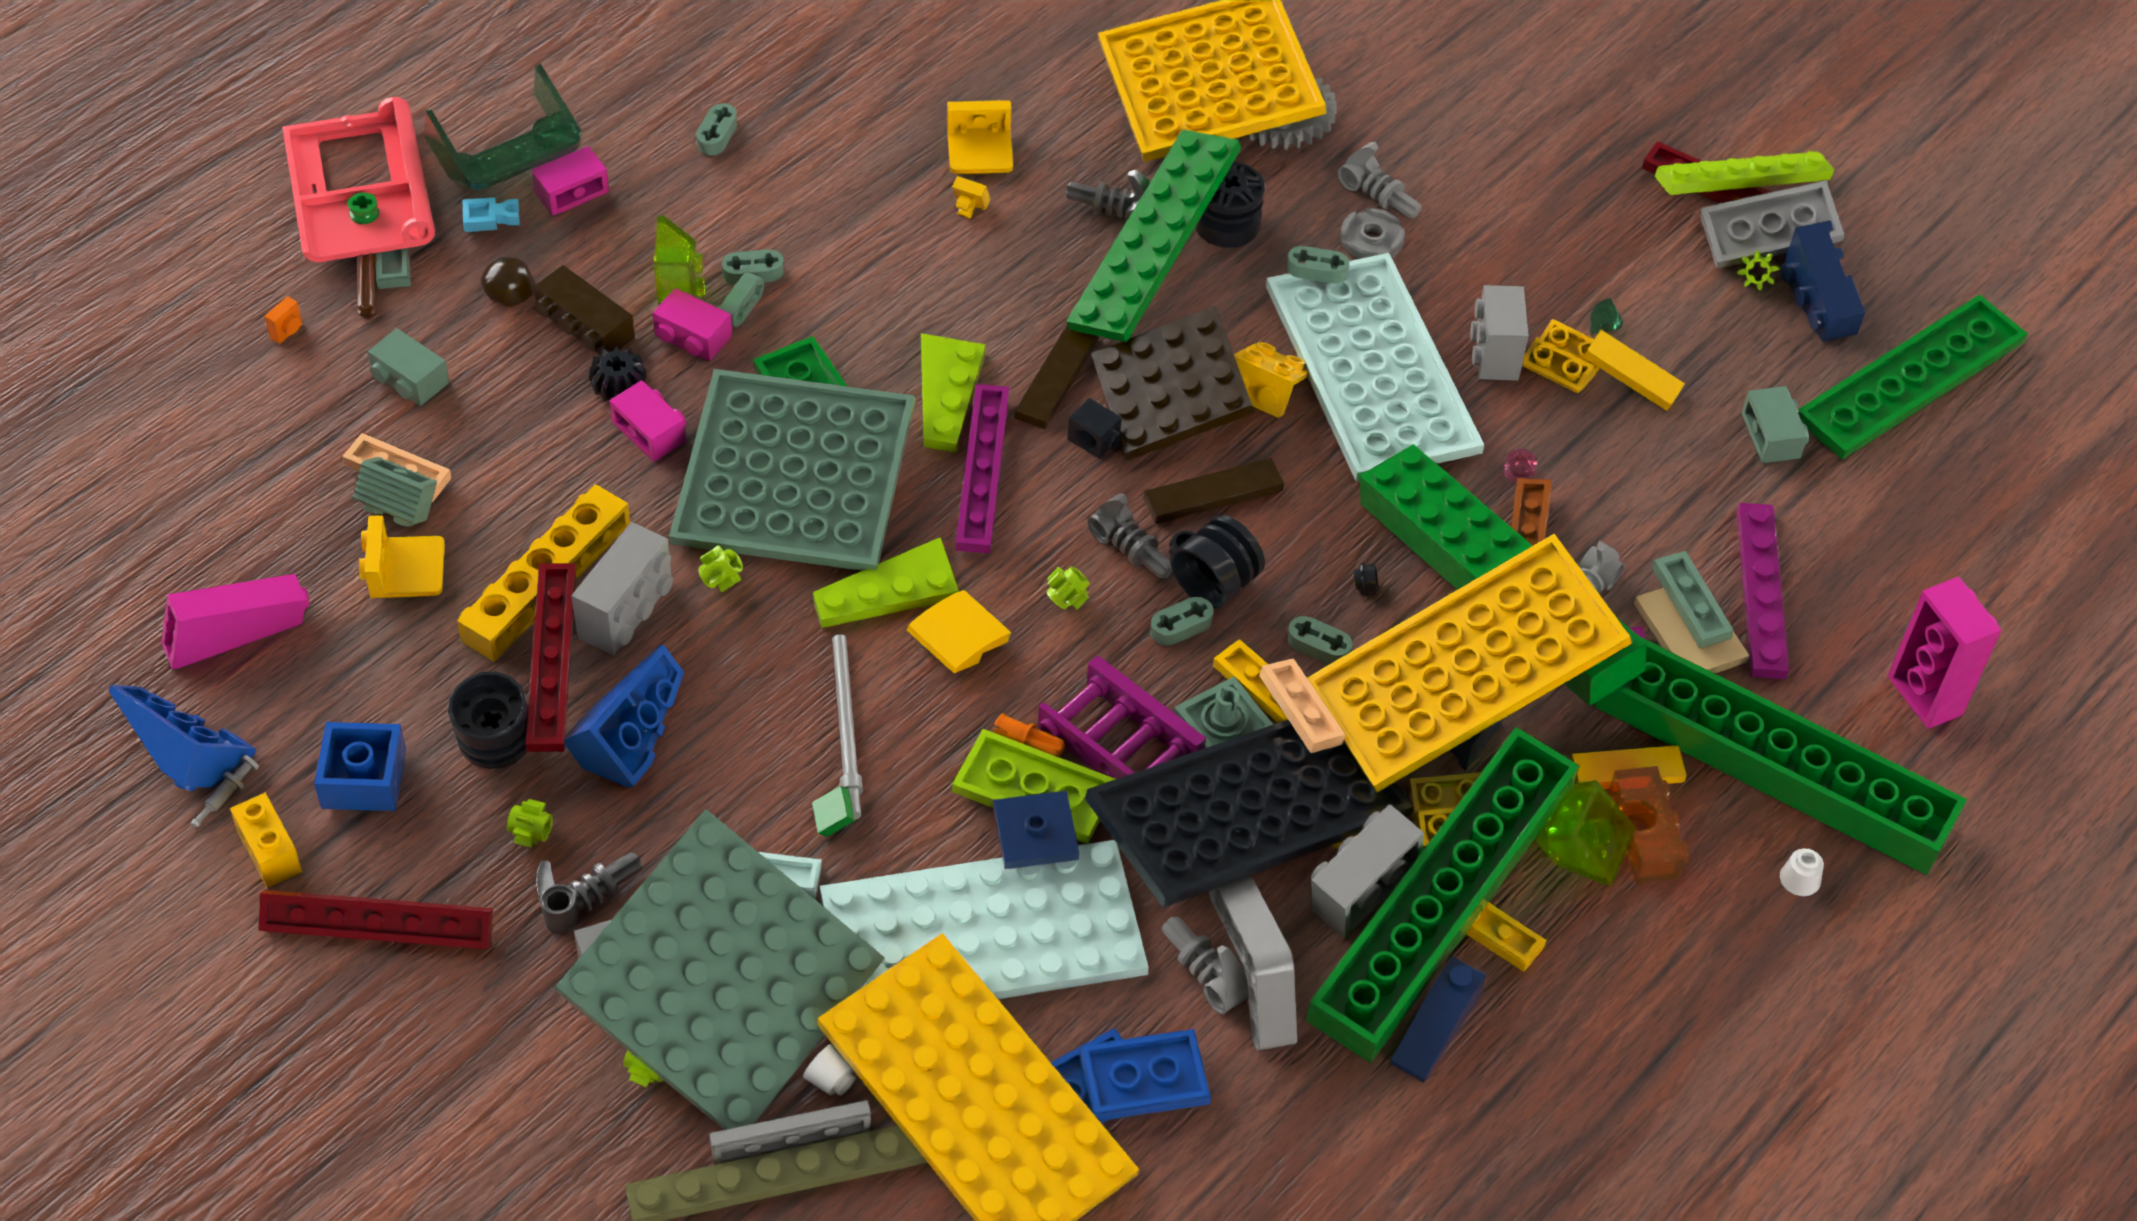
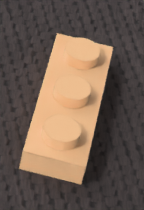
(369, 447)
(1302, 705)

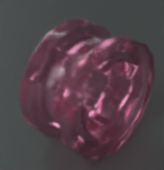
(1523, 457)

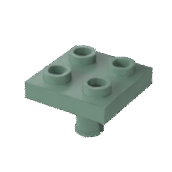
(1223, 712)

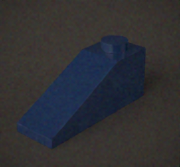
(1439, 1019)

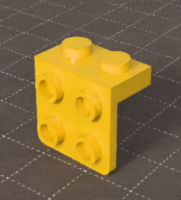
(979, 137)
(1269, 376)
(400, 563)

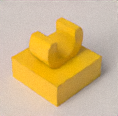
(970, 195)

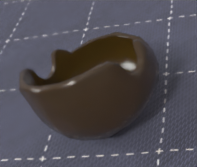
(508, 281)

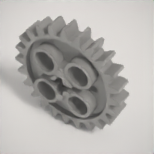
(1304, 129)

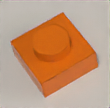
(283, 320)

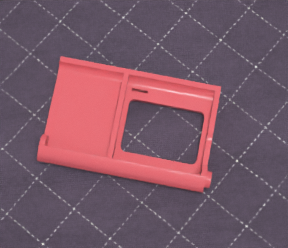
(324, 215)

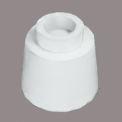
(1802, 872)
(830, 1072)

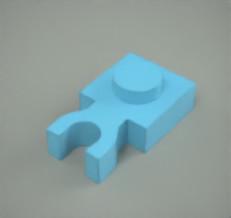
(485, 214)

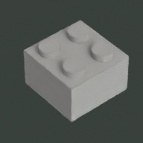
(1499, 332)

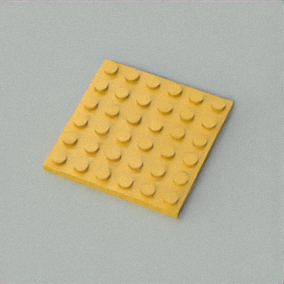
(1210, 72)

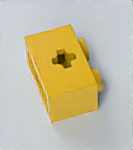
(266, 840)

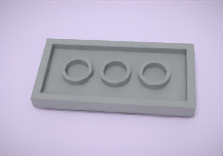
(1766, 222)

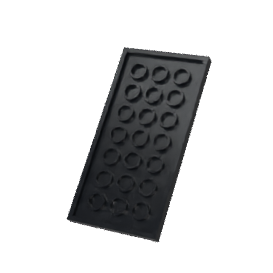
(1236, 810)

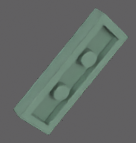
(1692, 599)

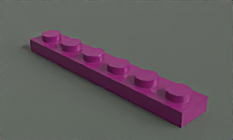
(982, 469)
(1762, 591)

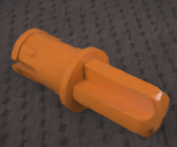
(1028, 735)

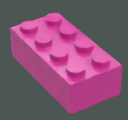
(1944, 652)

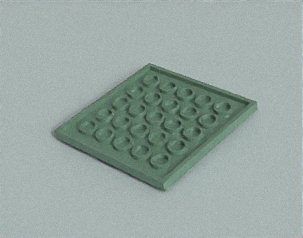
(793, 470)
(719, 973)

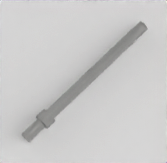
(850, 779)

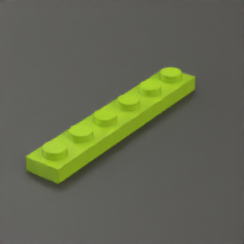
(1744, 173)

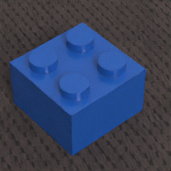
(360, 766)

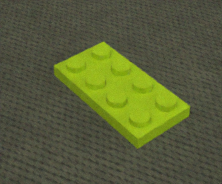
(1009, 769)

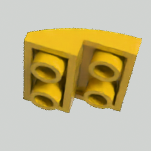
(1560, 357)
(958, 631)
(1436, 799)

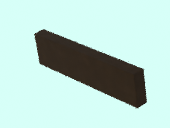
(1055, 377)
(1213, 490)

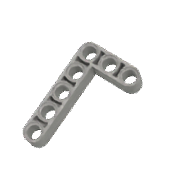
(1264, 959)

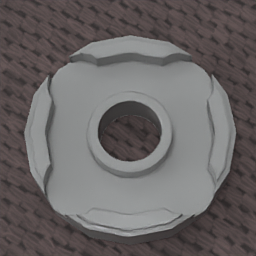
(1373, 220)

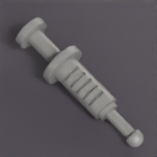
(226, 789)

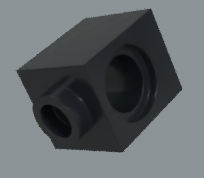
(1094, 428)

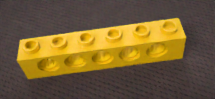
(510, 603)

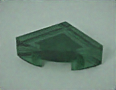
(1605, 317)

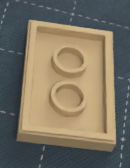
(1675, 637)

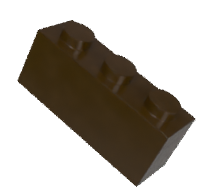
(583, 311)

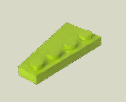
(948, 387)
(899, 584)

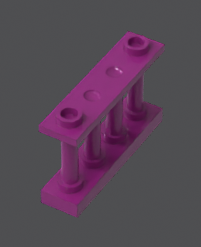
(1128, 701)

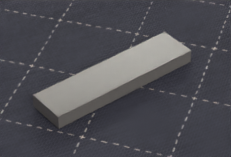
(790, 1132)

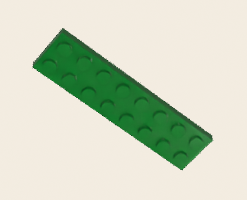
(1153, 235)
(1911, 376)

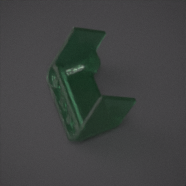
(549, 139)

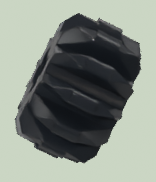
(615, 372)

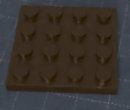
(1172, 382)

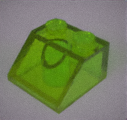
(676, 261)
(1588, 833)

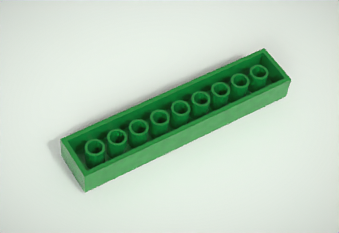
(1466, 541)
(1788, 758)
(1441, 895)

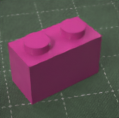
(570, 180)
(692, 324)
(648, 420)

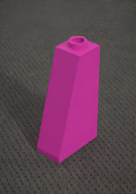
(229, 616)

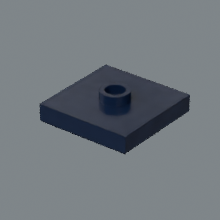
(1035, 830)

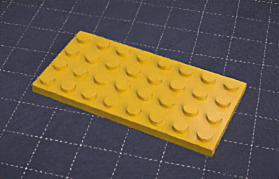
(1468, 661)
(975, 1092)

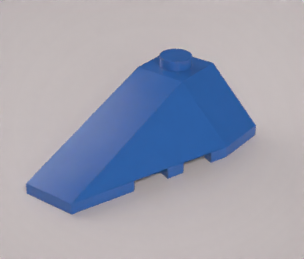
(622, 728)
(179, 740)

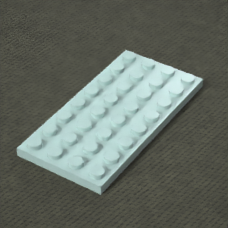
(1374, 366)
(1013, 926)

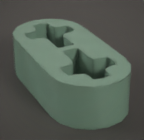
(710, 127)
(754, 263)
(1318, 264)
(743, 298)
(1182, 621)
(1319, 641)

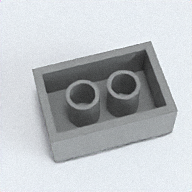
(622, 589)
(1365, 870)

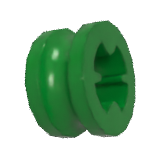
(366, 201)

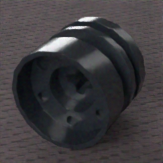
(1235, 209)
(1218, 561)
(489, 719)

